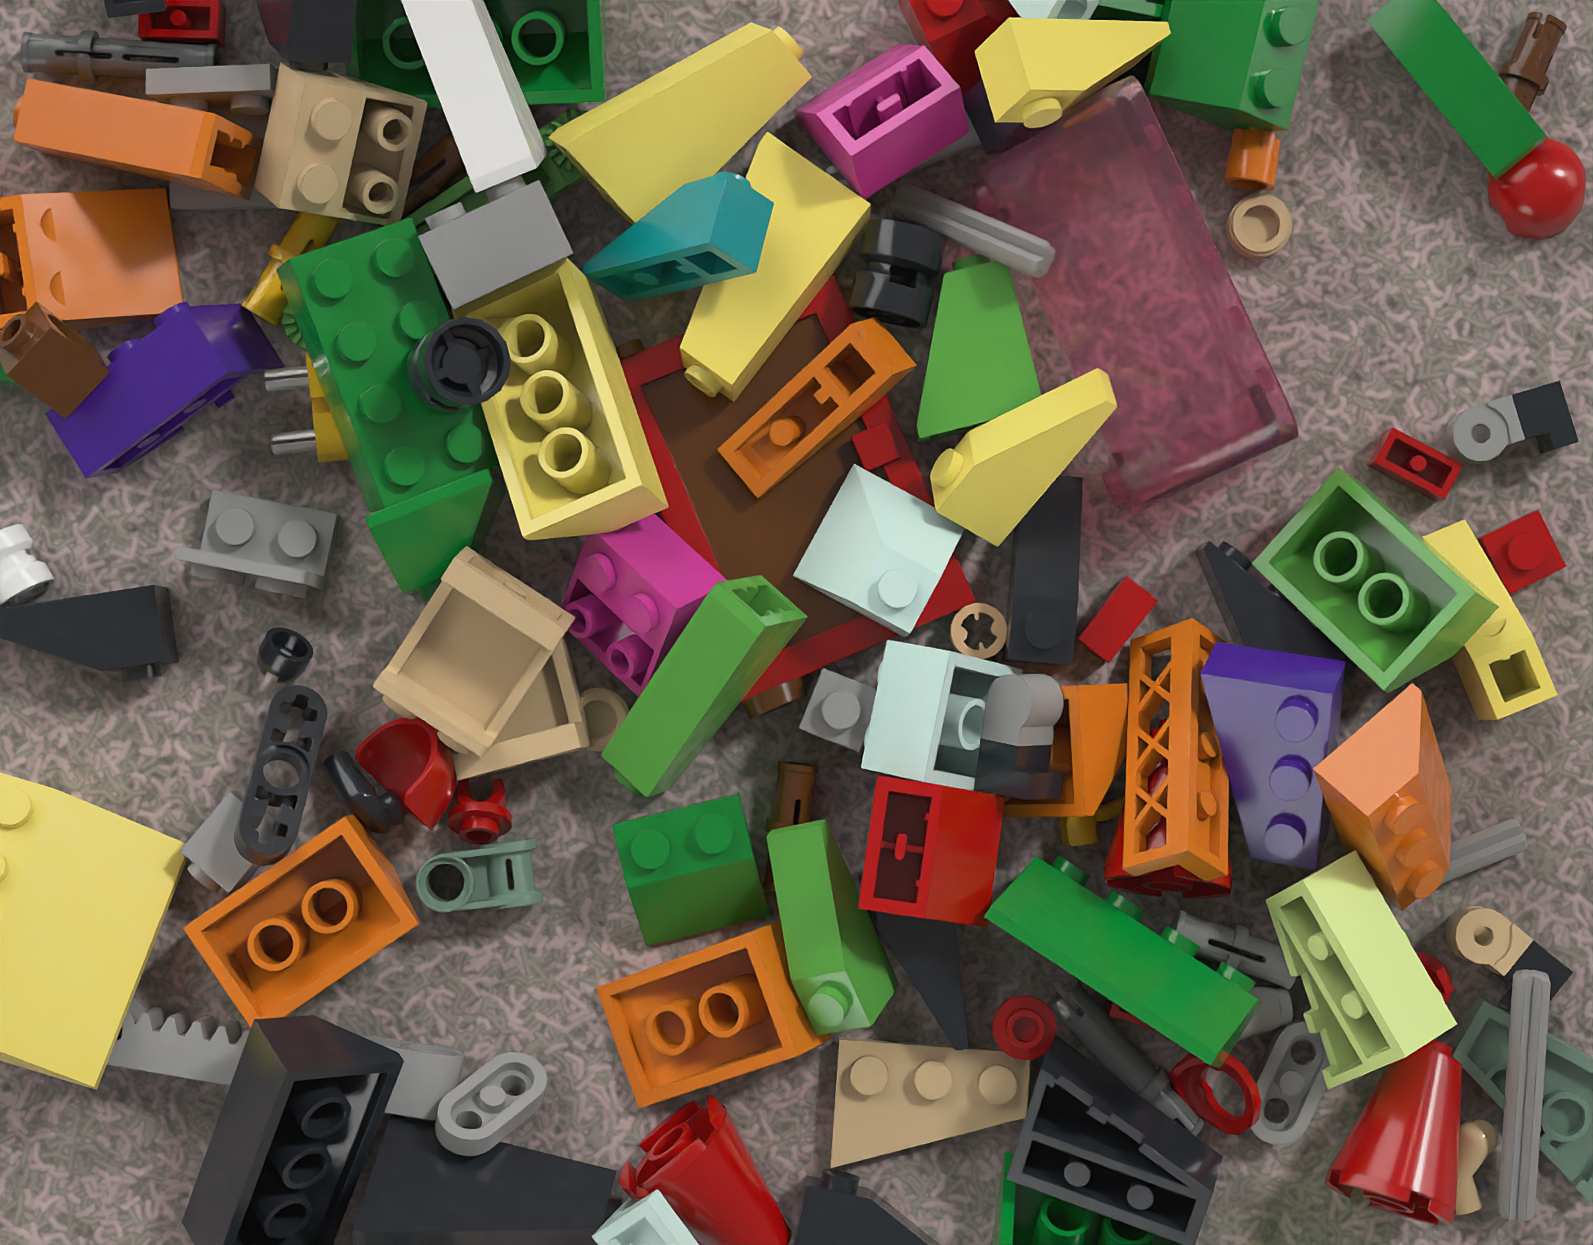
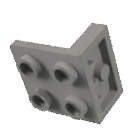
(233, 92)
(266, 539)

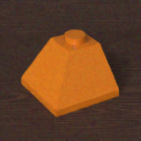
(1086, 747)

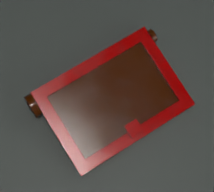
(771, 533)

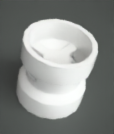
(20, 573)

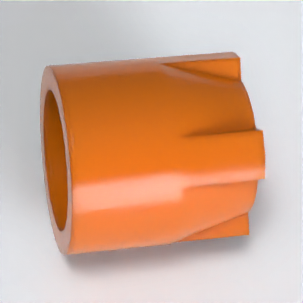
(1252, 160)

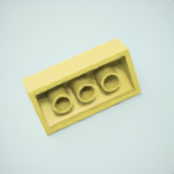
(566, 411)

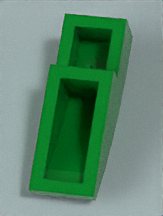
(1458, 82)

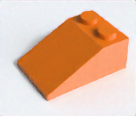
(708, 1016)

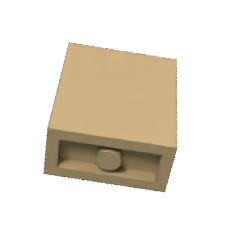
(472, 653)
(541, 727)

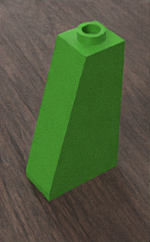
(701, 682)

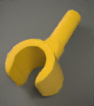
(1083, 830)

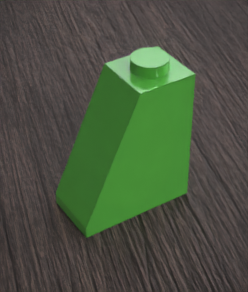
(976, 352)

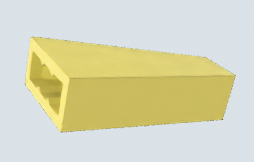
(683, 119)
(806, 240)

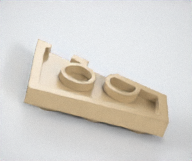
(919, 1094)

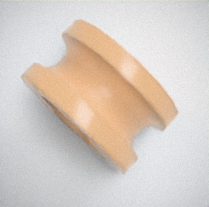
(997, 628)

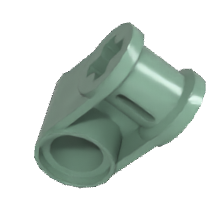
(485, 877)

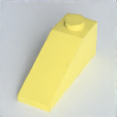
(1049, 65)
(1017, 456)

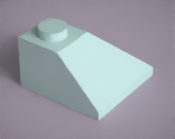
(879, 551)

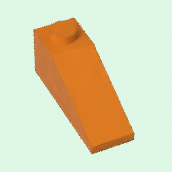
(817, 404)

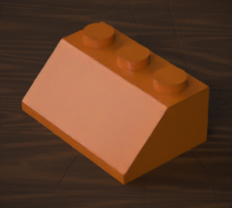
(1393, 799)
(304, 922)

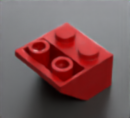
(931, 851)

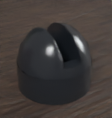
(284, 654)

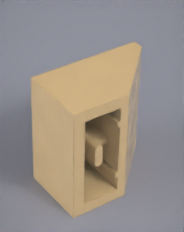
(339, 146)

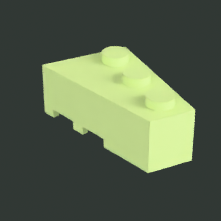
(1357, 970)

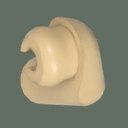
(1475, 1143)

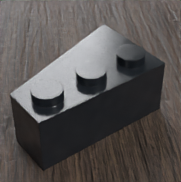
(1112, 1150)

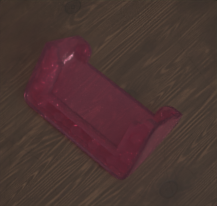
(1140, 297)

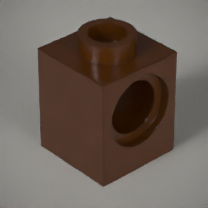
(50, 359)

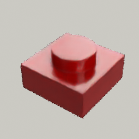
(1522, 551)

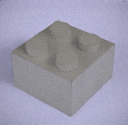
(495, 242)

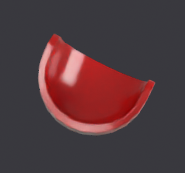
(414, 764)

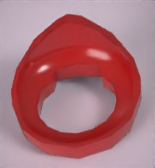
(1189, 1083)

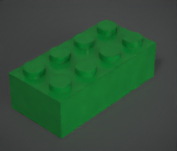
(359, 318)

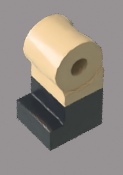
(1501, 947)

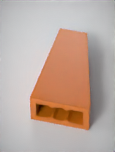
(138, 137)

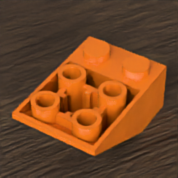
(89, 256)

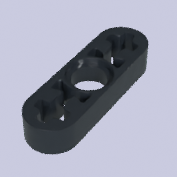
(287, 819)

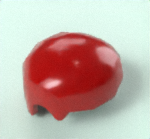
(1540, 191)

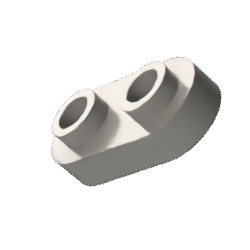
(1294, 1082)
(485, 1106)

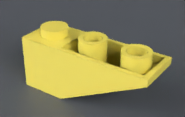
(1501, 660)

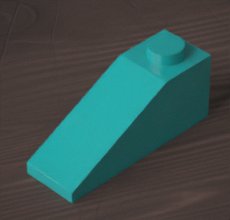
(687, 241)

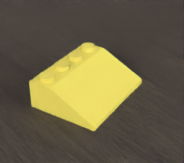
(75, 925)

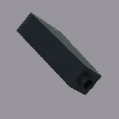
(494, 1198)

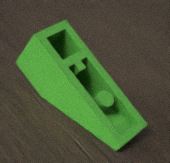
(827, 940)

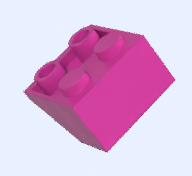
(886, 117)
(636, 596)

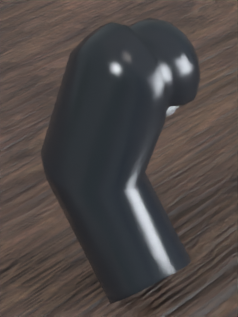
(359, 797)

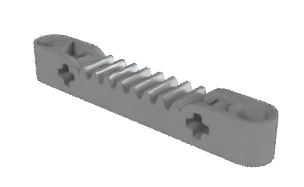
(213, 1055)

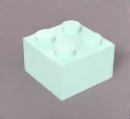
(929, 714)

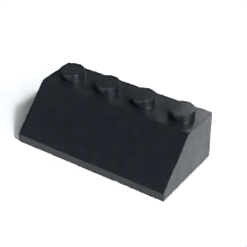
(291, 1135)

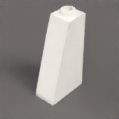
(476, 89)

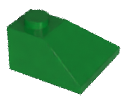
(434, 527)

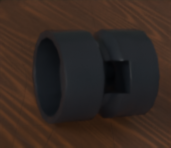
(899, 251)
(458, 365)

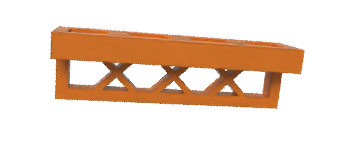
(1197, 782)

